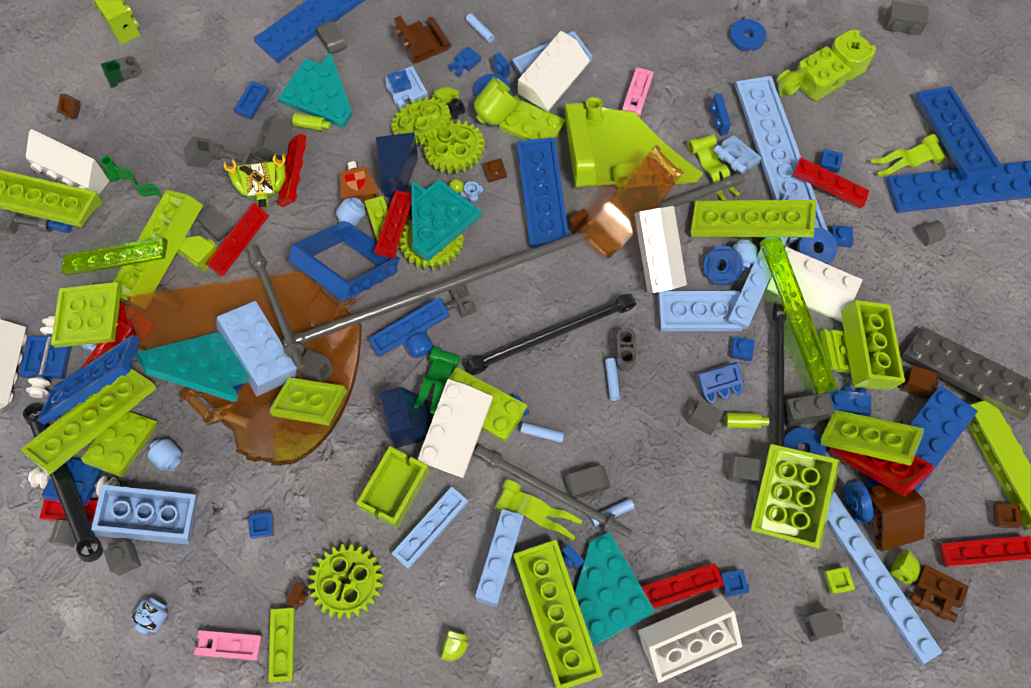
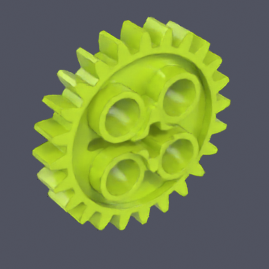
(422, 117)
(455, 148)
(442, 257)
(327, 574)

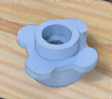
(472, 186)

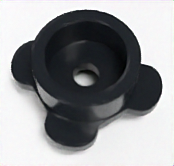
(458, 104)

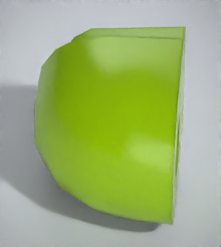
(446, 94)
(905, 567)
(454, 646)

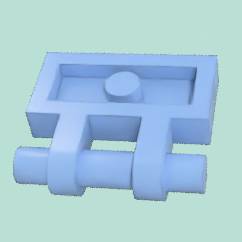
(414, 93)
(737, 154)

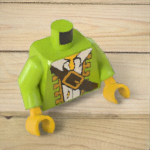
(258, 180)

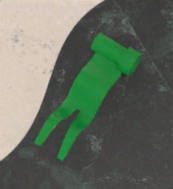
(115, 173)
(439, 374)

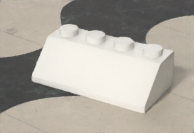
(553, 71)
(64, 163)
(660, 249)
(822, 286)
(11, 340)
(455, 428)
(690, 638)

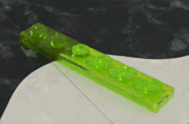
(114, 256)

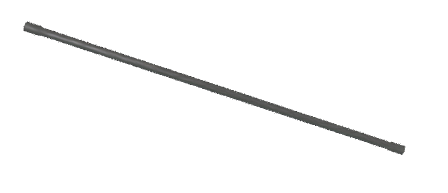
(728, 182)

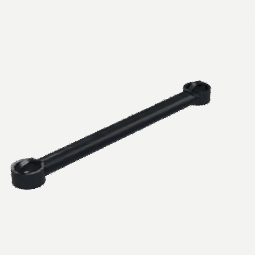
(779, 317)
(480, 363)
(68, 497)

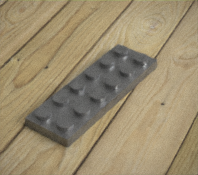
(971, 372)

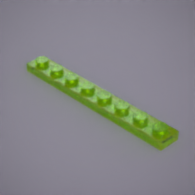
(798, 316)

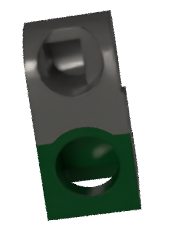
(120, 70)

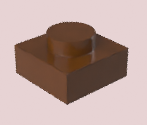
(68, 106)
(494, 170)
(578, 220)
(1007, 515)
(297, 596)

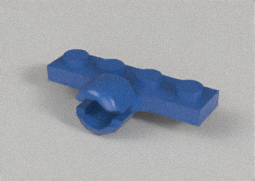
(411, 331)

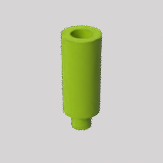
(310, 122)
(745, 420)

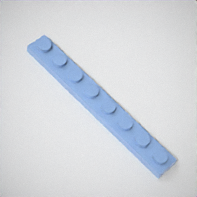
(755, 284)
(881, 583)

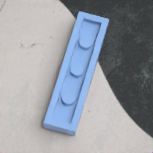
(430, 528)

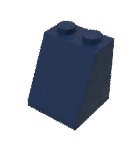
(396, 161)
(405, 423)

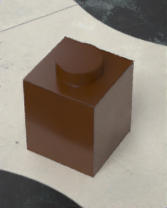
(919, 382)

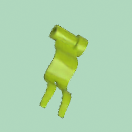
(913, 157)
(710, 161)
(533, 508)

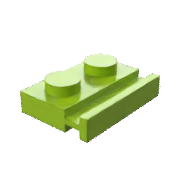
(835, 350)

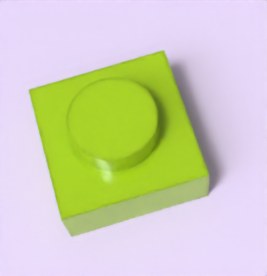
(839, 581)

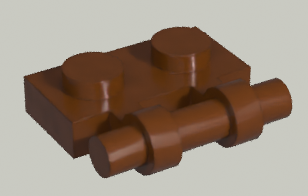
(941, 586)

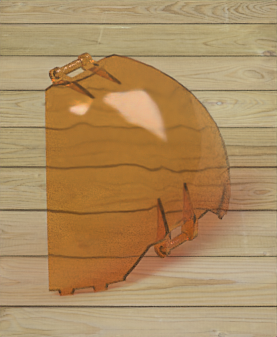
(193, 312)

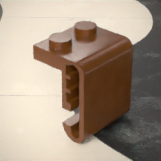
(421, 41)
(897, 517)

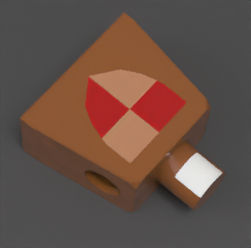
(357, 183)

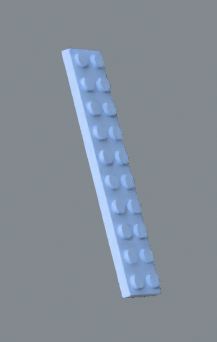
(774, 141)

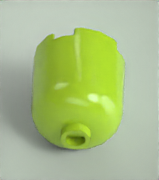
(495, 103)

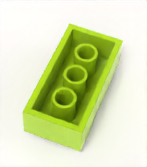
(872, 345)

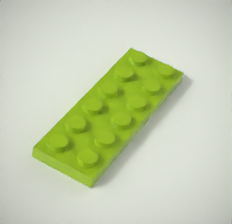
(754, 218)
(87, 421)

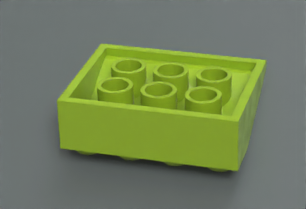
(795, 496)

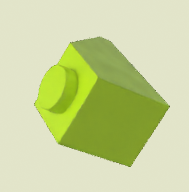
(197, 251)

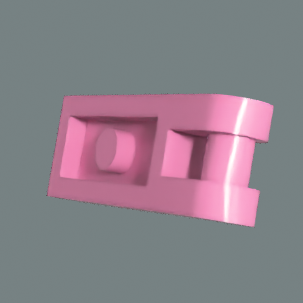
(638, 90)
(229, 645)

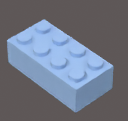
(256, 347)
(145, 514)

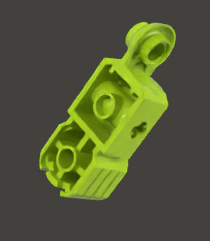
(829, 67)

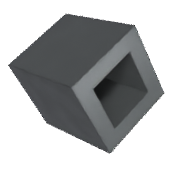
(198, 152)
(317, 367)
(705, 417)
(122, 558)
(823, 624)

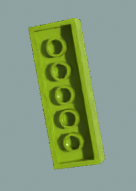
(47, 199)
(169, 220)
(557, 615)

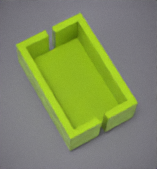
(393, 487)

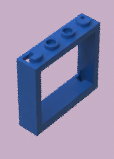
(303, 257)

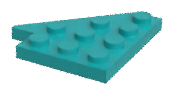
(318, 92)
(439, 217)
(197, 363)
(609, 591)

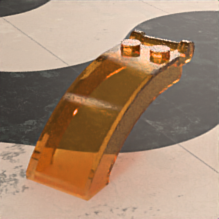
(640, 192)

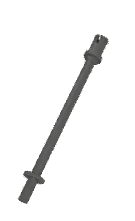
(294, 348)
(496, 460)

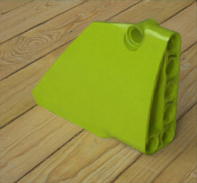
(611, 143)

